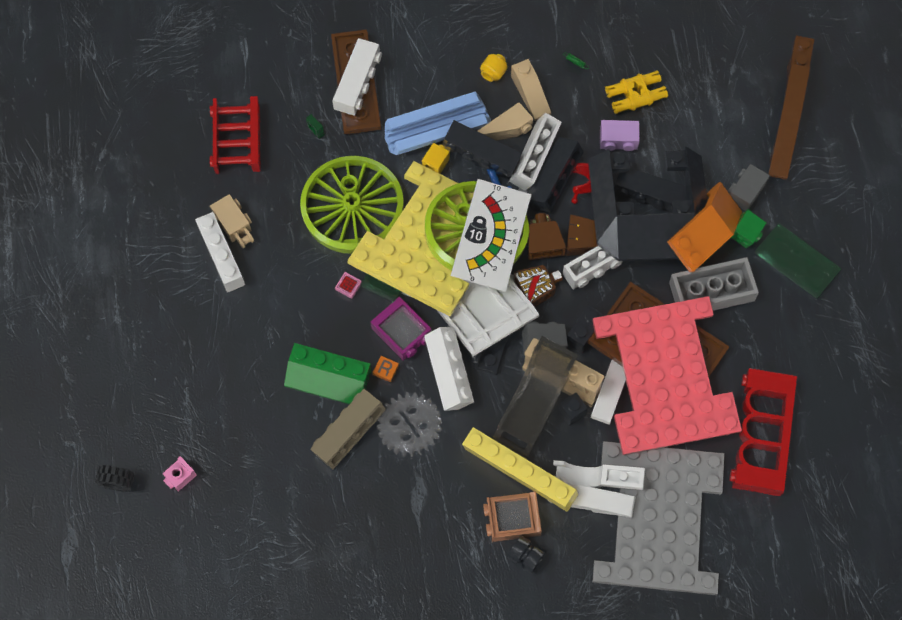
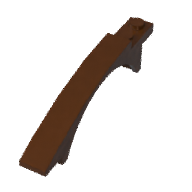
(797, 79)

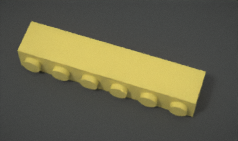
(520, 469)

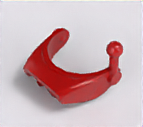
(583, 169)

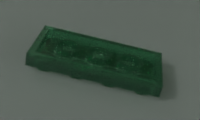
(797, 260)

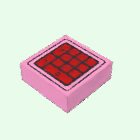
(348, 285)

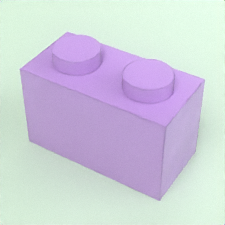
(619, 135)

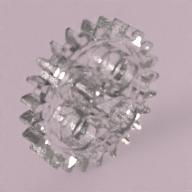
(425, 413)

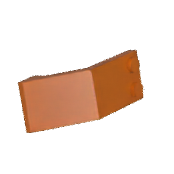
(707, 229)

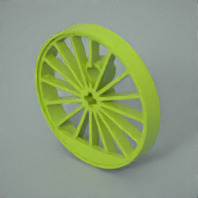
(444, 196)
(343, 206)

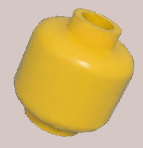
(493, 67)

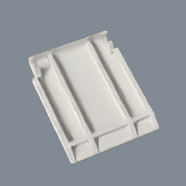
(489, 315)

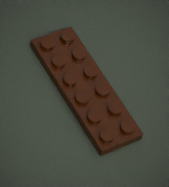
(368, 116)

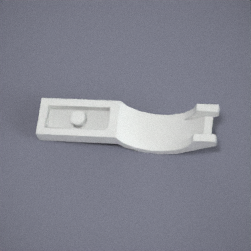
(601, 476)

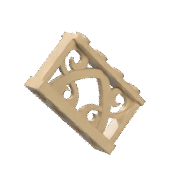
(582, 379)

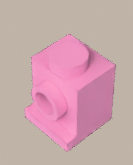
(183, 479)

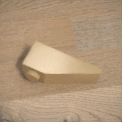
(530, 89)
(509, 124)

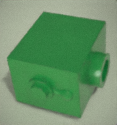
(748, 229)

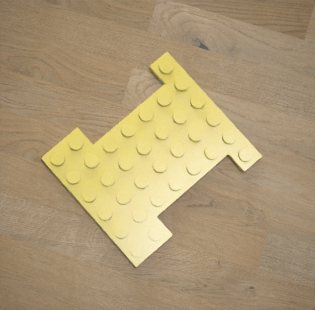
(404, 256)

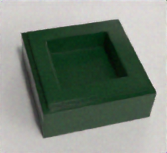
(315, 126)

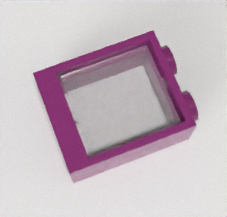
(401, 328)

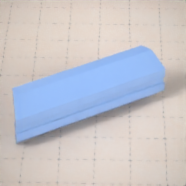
(433, 122)

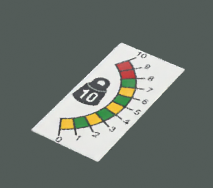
(491, 235)

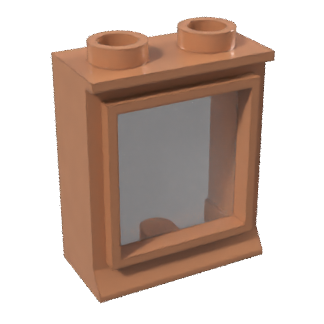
(512, 516)

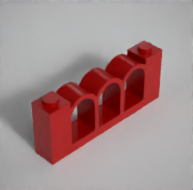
(757, 478)

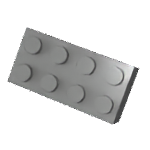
(724, 283)

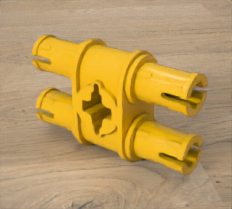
(636, 92)

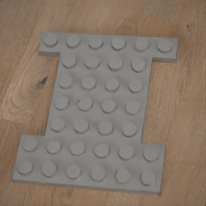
(663, 535)

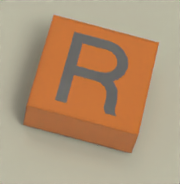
(385, 369)

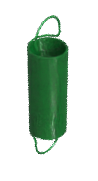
(575, 60)

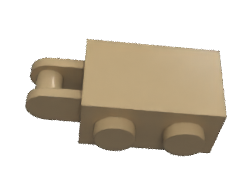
(233, 220)

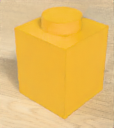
(436, 158)

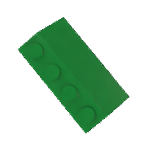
(326, 374)

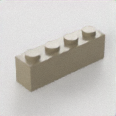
(348, 428)

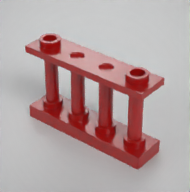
(252, 142)

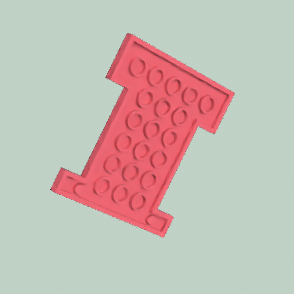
(666, 377)

